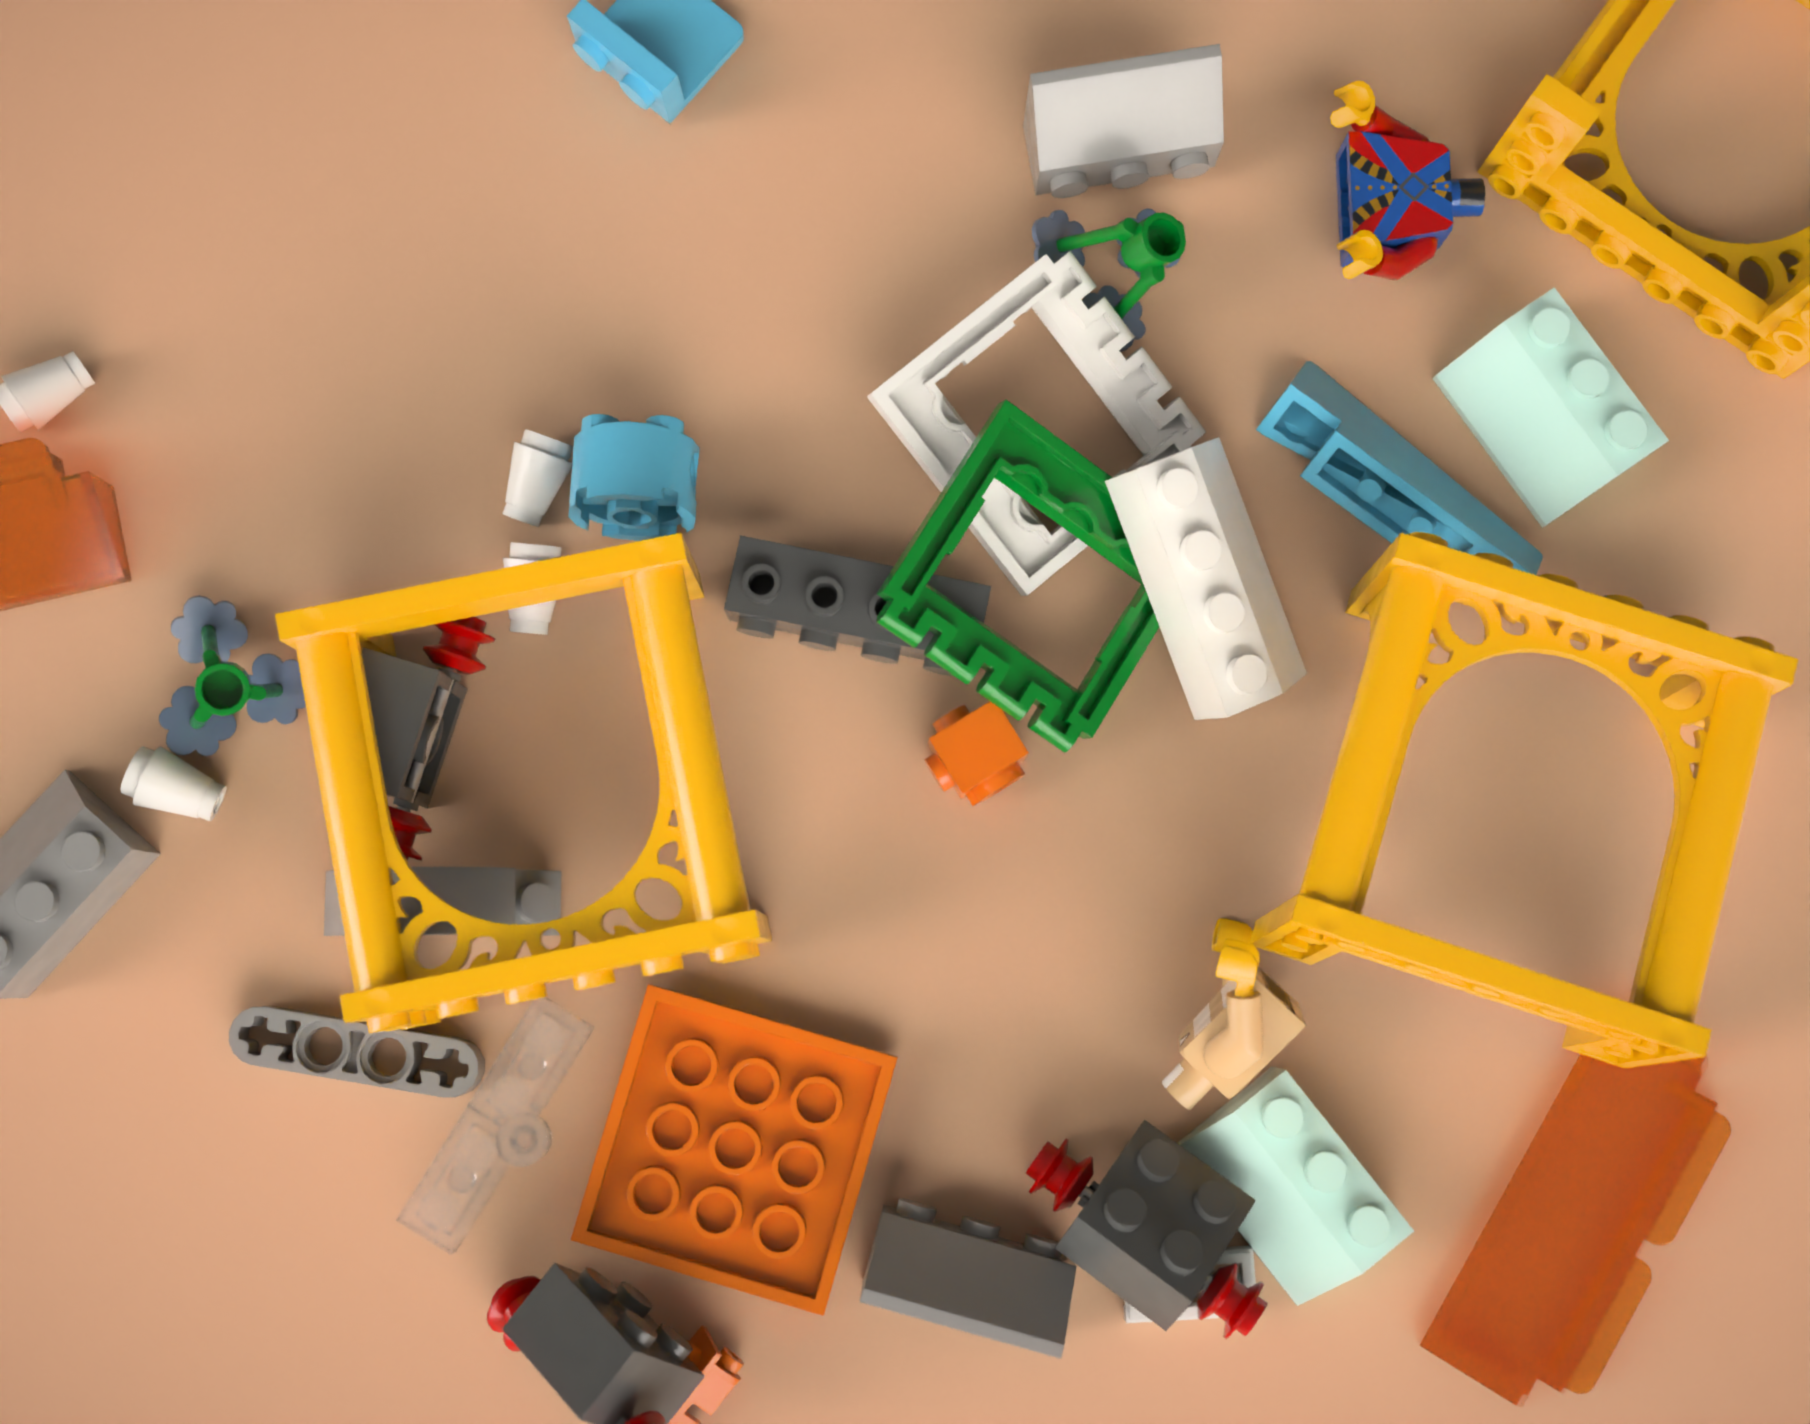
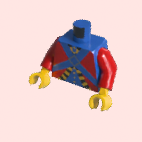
(1393, 190)

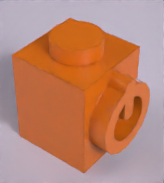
(975, 752)

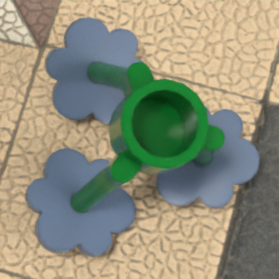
(1146, 247)
(204, 712)

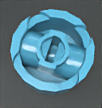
(634, 477)

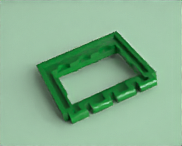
(1075, 497)

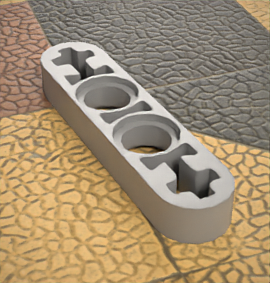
(357, 1052)

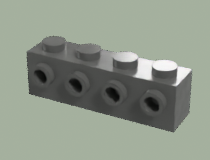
(828, 600)

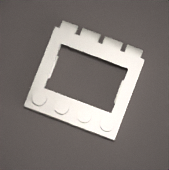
(1092, 341)

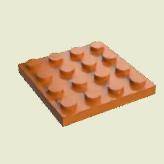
(735, 1149)

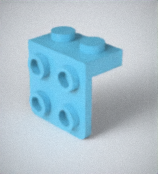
(656, 47)

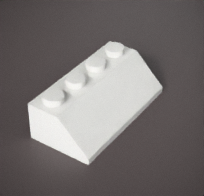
(1207, 581)

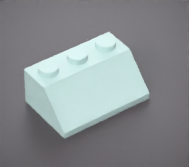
(1549, 407)
(1315, 1204)

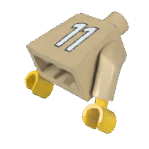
(1238, 1027)

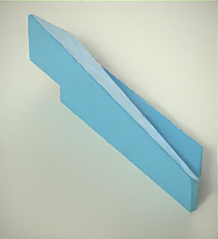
(1381, 474)

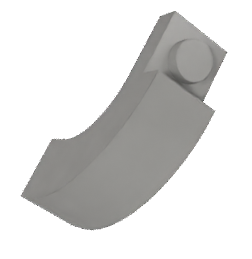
(483, 892)

